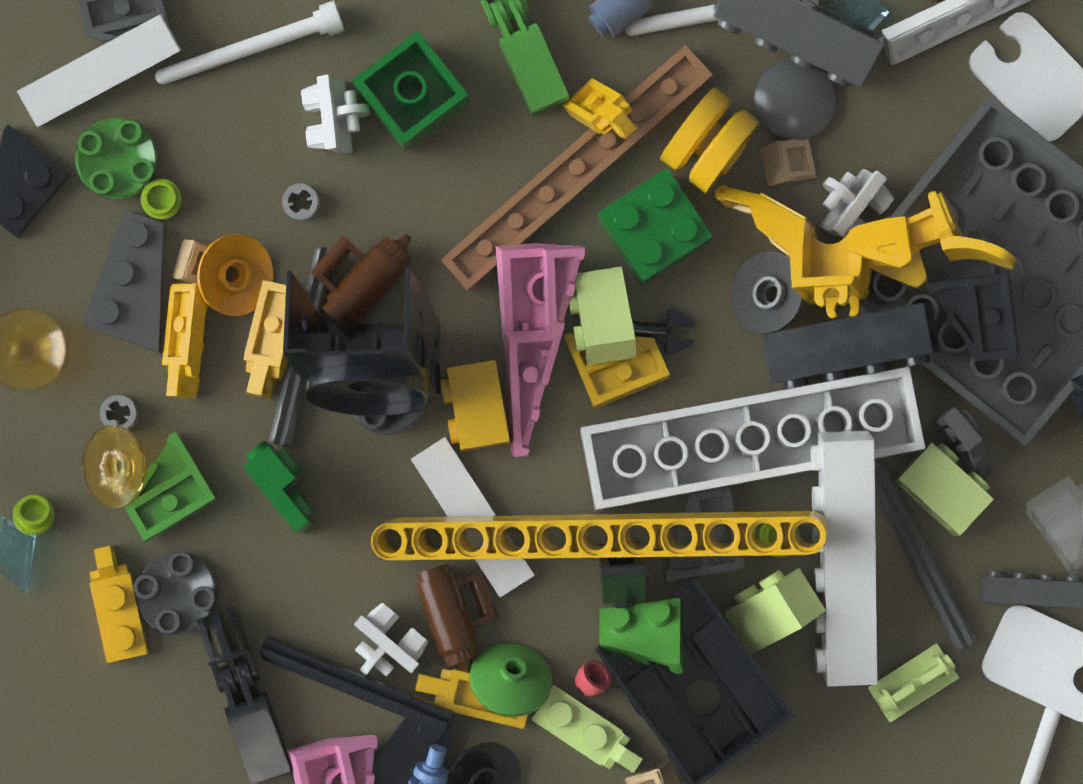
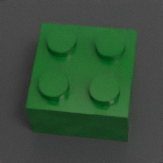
(411, 91)
(654, 227)

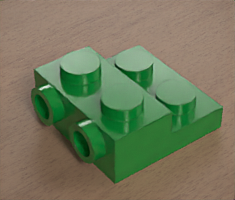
(276, 477)

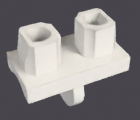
(338, 113)
(850, 198)
(375, 627)

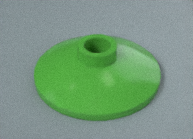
(508, 692)

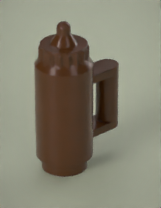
(365, 281)
(449, 616)

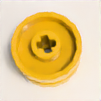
(711, 141)

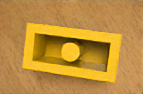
(476, 406)

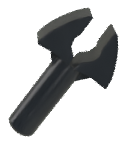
(659, 331)

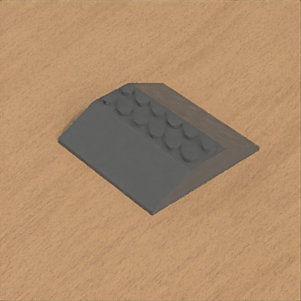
(1029, 200)

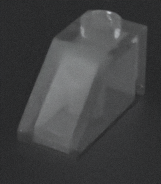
(1059, 520)

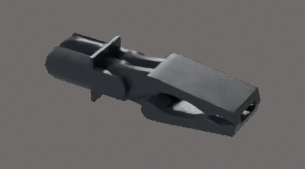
(249, 718)

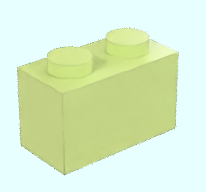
(604, 316)
(944, 488)
(774, 610)

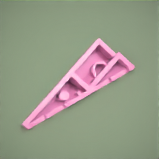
(534, 299)
(334, 761)

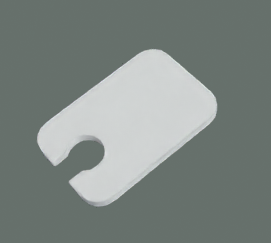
(1039, 86)
(1037, 660)

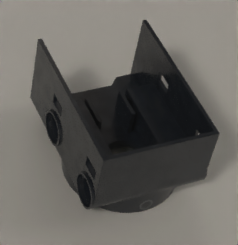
(368, 365)
(712, 652)

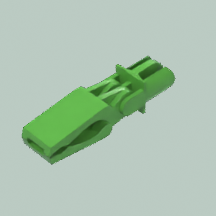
(526, 55)

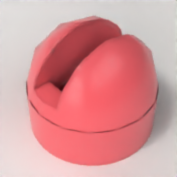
(599, 672)

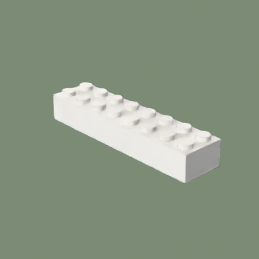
(745, 438)

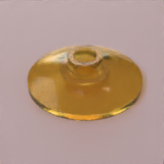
(40, 330)
(114, 466)

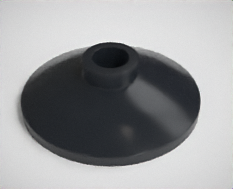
(490, 760)

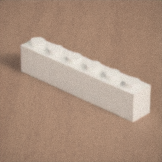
(847, 558)

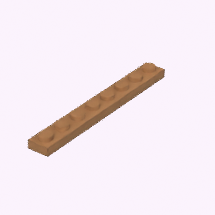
(575, 170)

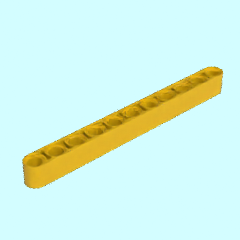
(617, 527)

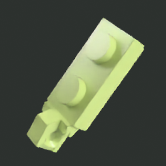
(585, 730)

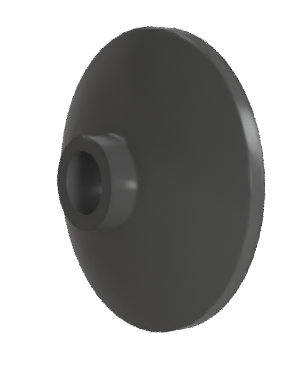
(754, 290)

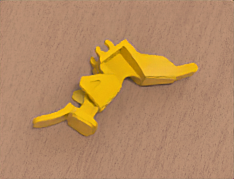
(843, 270)

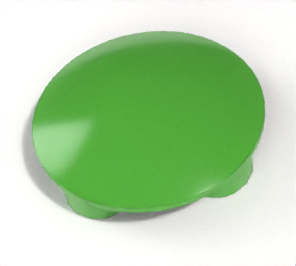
(116, 158)

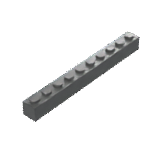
(1026, 591)

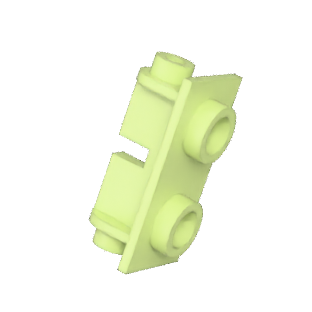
(913, 682)

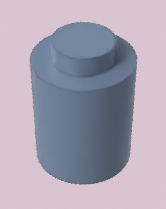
(616, 15)

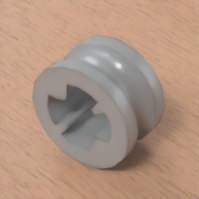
(303, 214)
(125, 402)

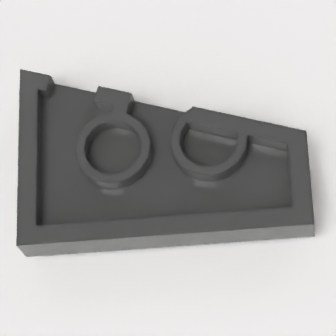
(130, 285)

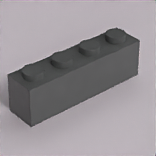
(808, 33)

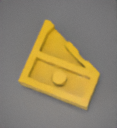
(619, 378)

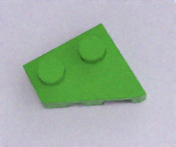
(171, 491)
(645, 633)

